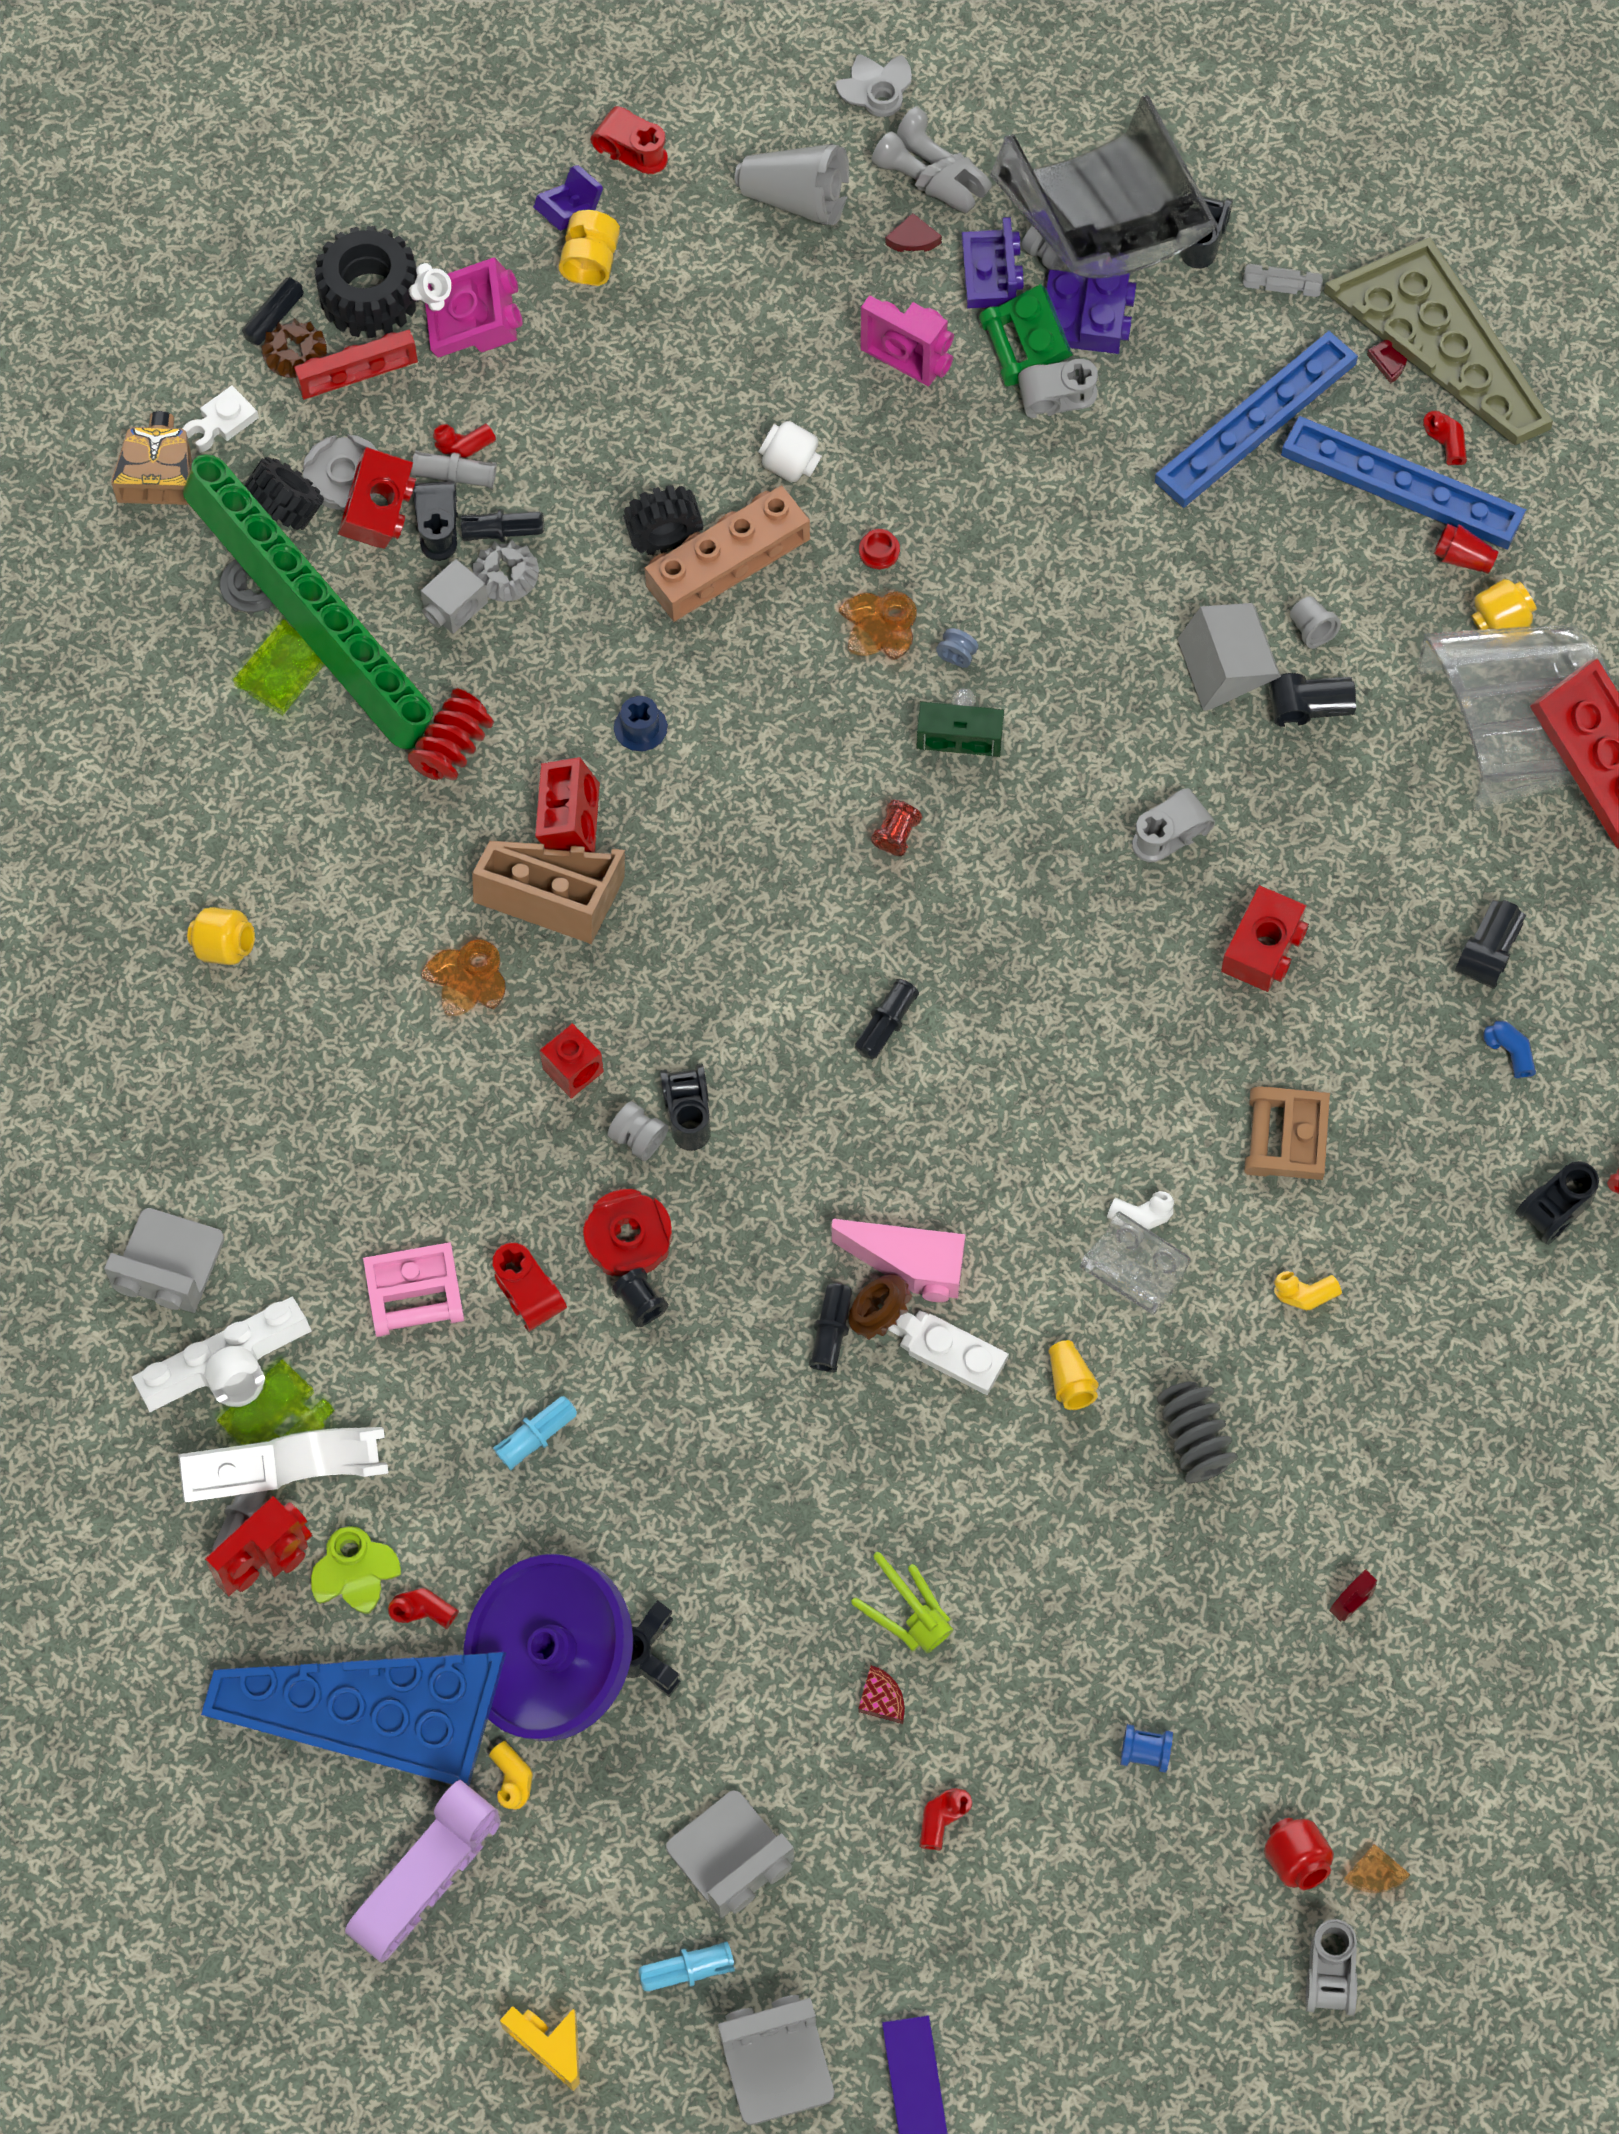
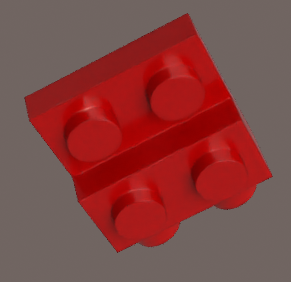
(269, 1538)

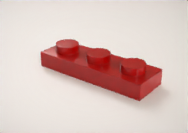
(356, 364)

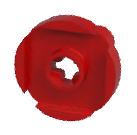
(640, 1212)

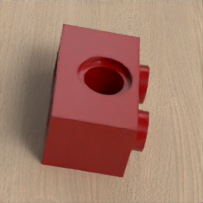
(362, 517)
(1271, 917)

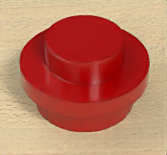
(879, 549)

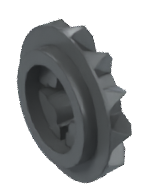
(232, 589)

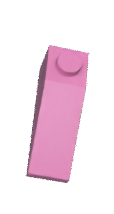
(921, 1257)

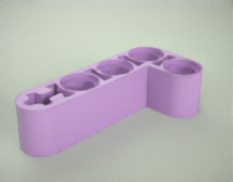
(425, 1871)

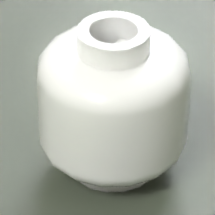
(790, 451)

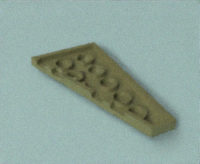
(1441, 331)

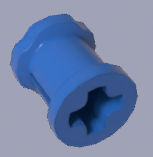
(1146, 1748)

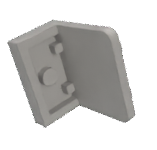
(166, 1260)
(730, 1854)
(776, 2060)

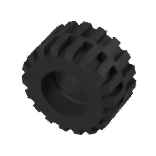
(366, 307)

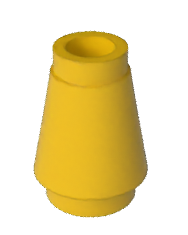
(1072, 1378)

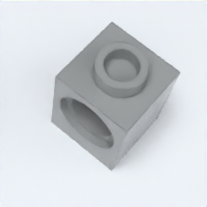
(453, 597)

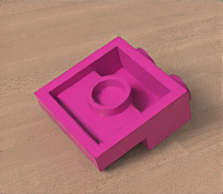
(476, 310)
(907, 341)

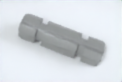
(1282, 280)

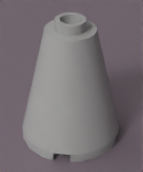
(798, 181)

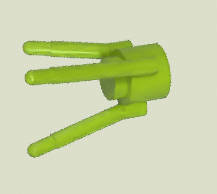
(927, 1624)

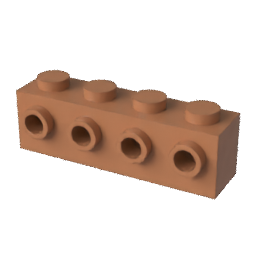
(727, 552)

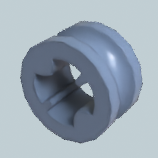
(957, 647)

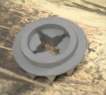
(523, 576)

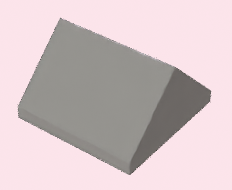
(1227, 653)

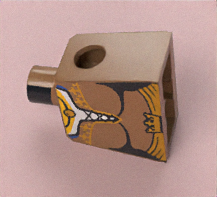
(153, 463)

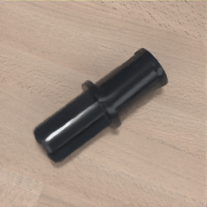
(501, 525)
(886, 1019)
(831, 1328)

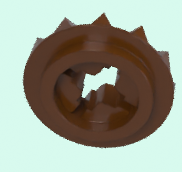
(283, 360)
(865, 1315)

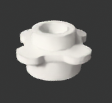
(440, 286)

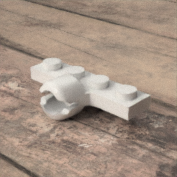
(225, 1360)

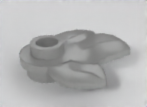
(874, 81)

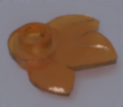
(875, 628)
(462, 981)

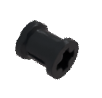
(639, 1297)

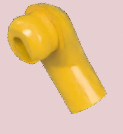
(1305, 1296)
(516, 1779)

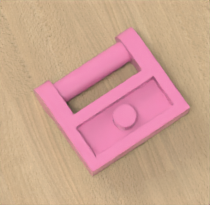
(408, 1276)

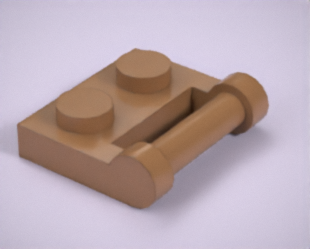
(1302, 1133)

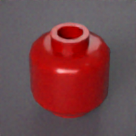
(1298, 1853)

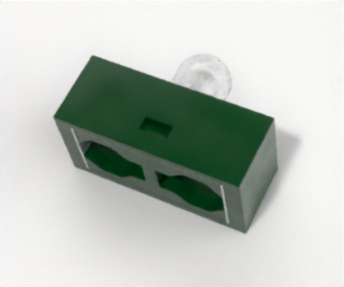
(960, 726)

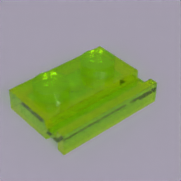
(279, 669)

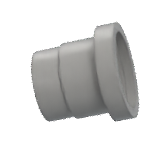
(1314, 622)

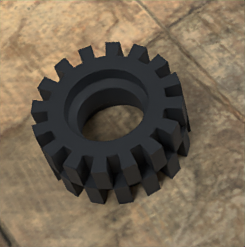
(284, 493)
(662, 519)

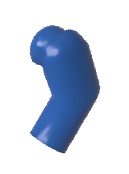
(1518, 1046)

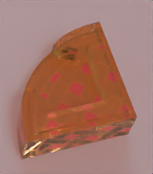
(1376, 1872)

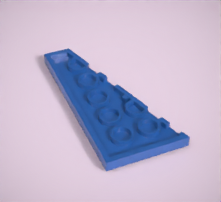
(390, 1712)

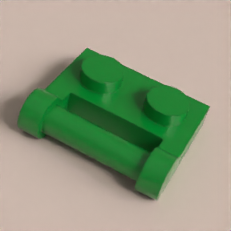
(1036, 327)

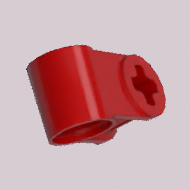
(631, 141)
(529, 1290)

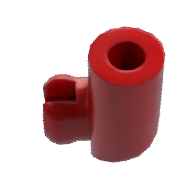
(467, 445)
(940, 1813)

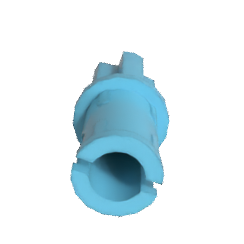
(535, 1432)
(688, 1967)

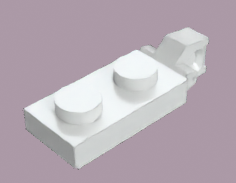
(950, 1350)

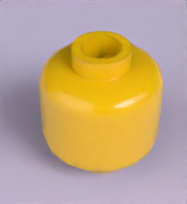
(1504, 606)
(221, 936)

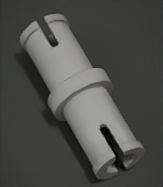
(454, 469)

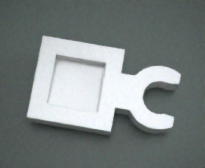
(222, 415)

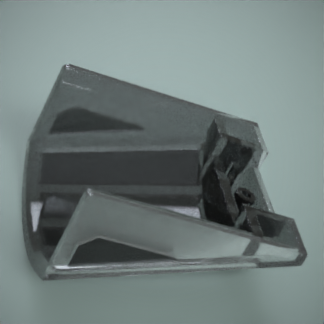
(1114, 204)

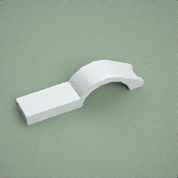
(279, 1462)

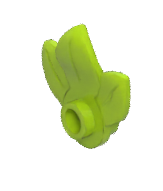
(357, 1576)

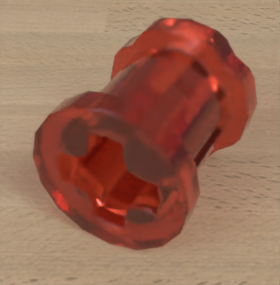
(896, 827)

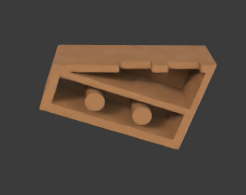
(549, 887)

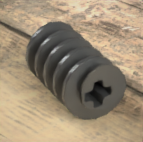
(1196, 1431)

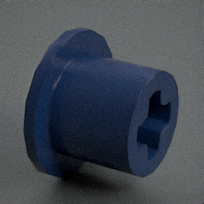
(640, 724)

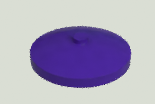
(562, 1643)

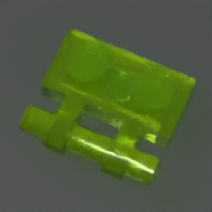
(279, 1399)

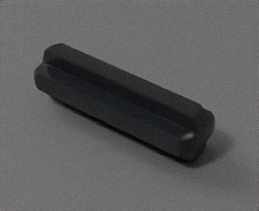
(273, 311)

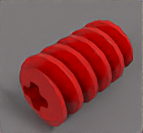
(450, 736)

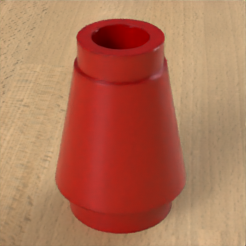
(1465, 550)

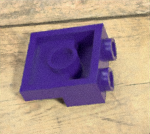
(1092, 309)

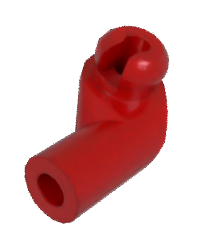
(1449, 434)
(419, 1605)

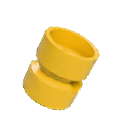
(589, 248)

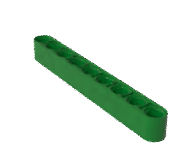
(307, 601)

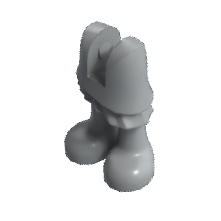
(948, 176)

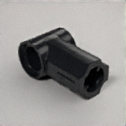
(1302, 699)
(1488, 951)

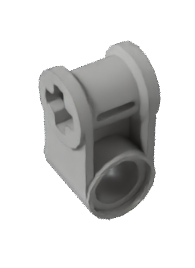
(1056, 388)
(1175, 823)
(1332, 1978)

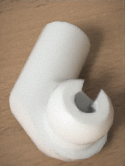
(1149, 1214)

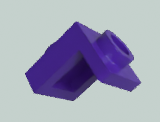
(577, 194)

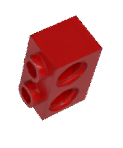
(567, 805)

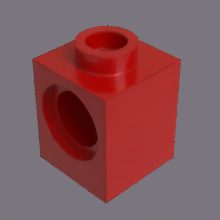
(571, 1060)

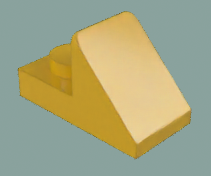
(555, 2052)

